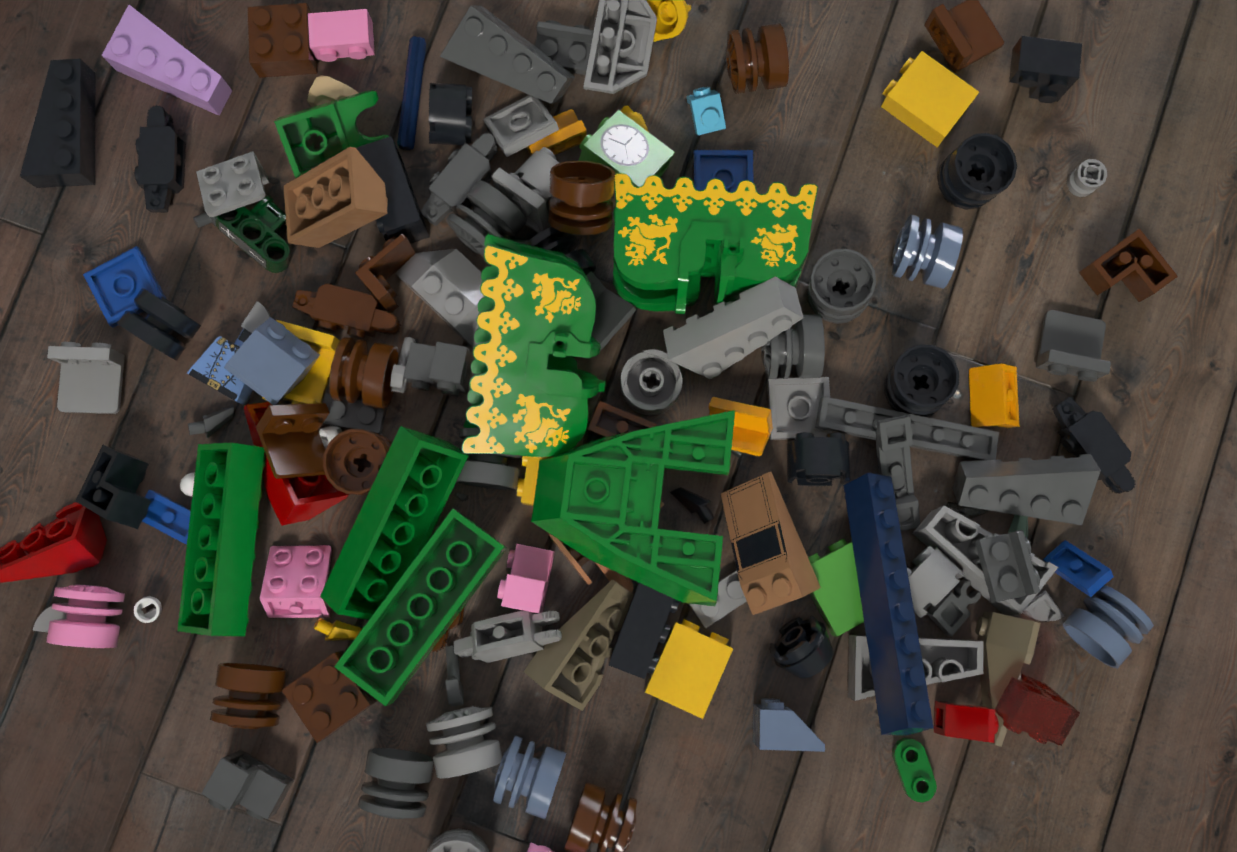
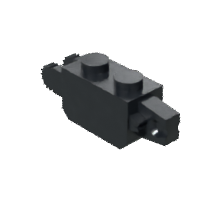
(159, 160)
(1095, 436)

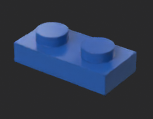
(168, 516)
(1079, 568)

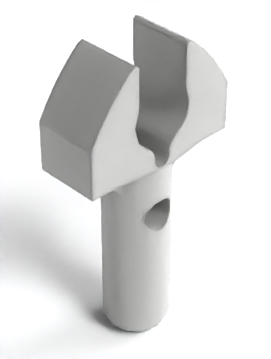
(398, 381)

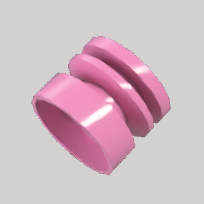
(85, 617)

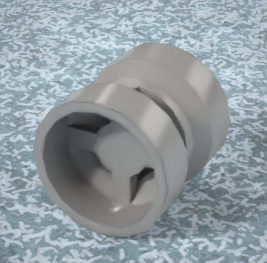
(1080, 182)

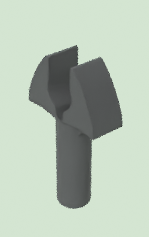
(454, 687)

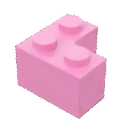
(528, 580)

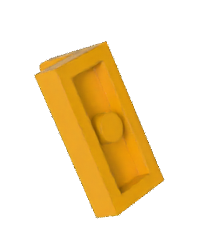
(570, 134)
(994, 396)
(751, 425)

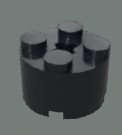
(448, 114)
(818, 459)

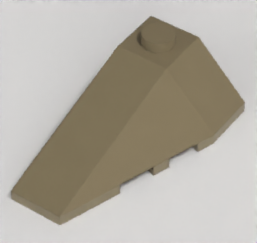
(1006, 646)
(574, 663)

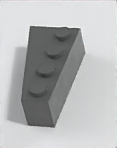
(502, 54)
(1039, 489)

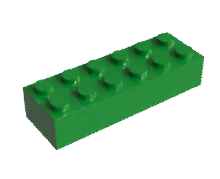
(393, 521)
(221, 539)
(420, 607)

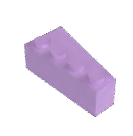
(158, 60)

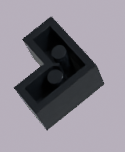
(1045, 67)
(113, 487)

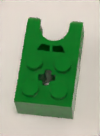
(333, 122)

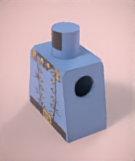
(211, 369)

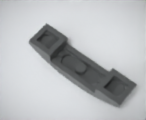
(894, 460)

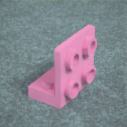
(295, 582)

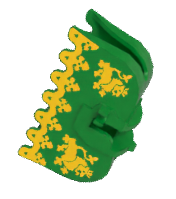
(684, 233)
(523, 383)

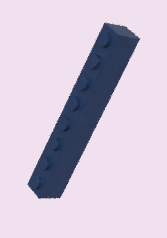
(887, 606)

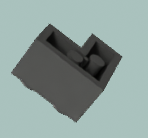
(439, 367)
(247, 782)

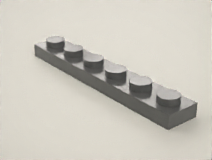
(926, 432)

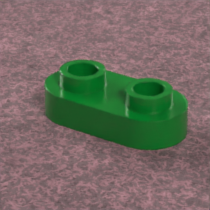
(915, 770)

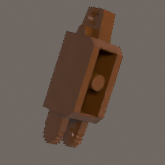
(347, 310)

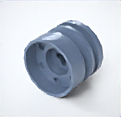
(933, 253)
(1107, 626)
(529, 777)

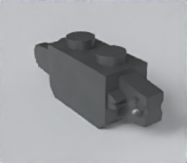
(458, 178)

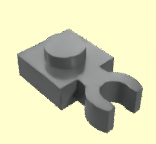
(952, 610)

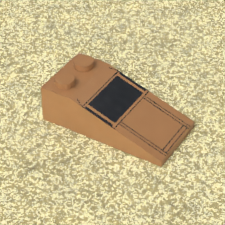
(766, 545)

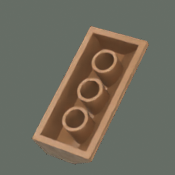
(333, 200)

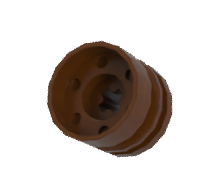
(760, 58)
(581, 197)
(359, 372)
(344, 458)
(248, 695)
(600, 822)

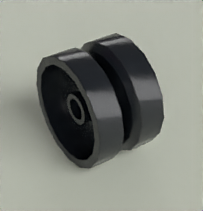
(159, 324)

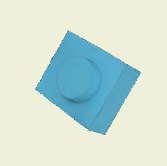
(706, 110)

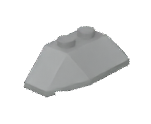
(620, 45)
(447, 286)

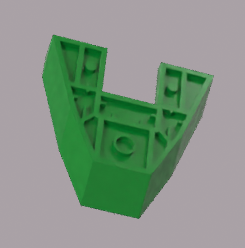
(609, 500)

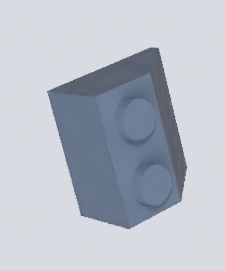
(272, 361)
(781, 729)

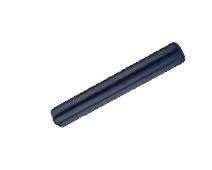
(411, 93)

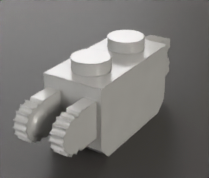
(508, 636)

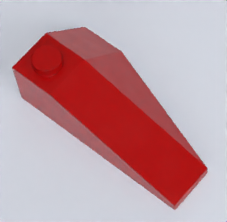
(295, 497)
(59, 548)

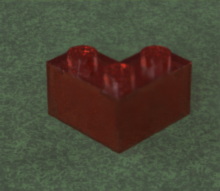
(1036, 710)

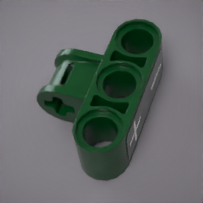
(269, 223)

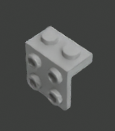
(232, 184)
(88, 377)

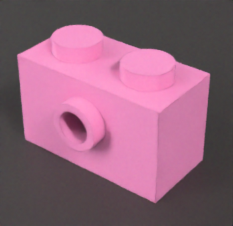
(341, 34)

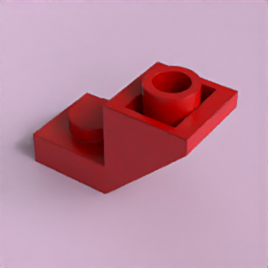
(965, 721)

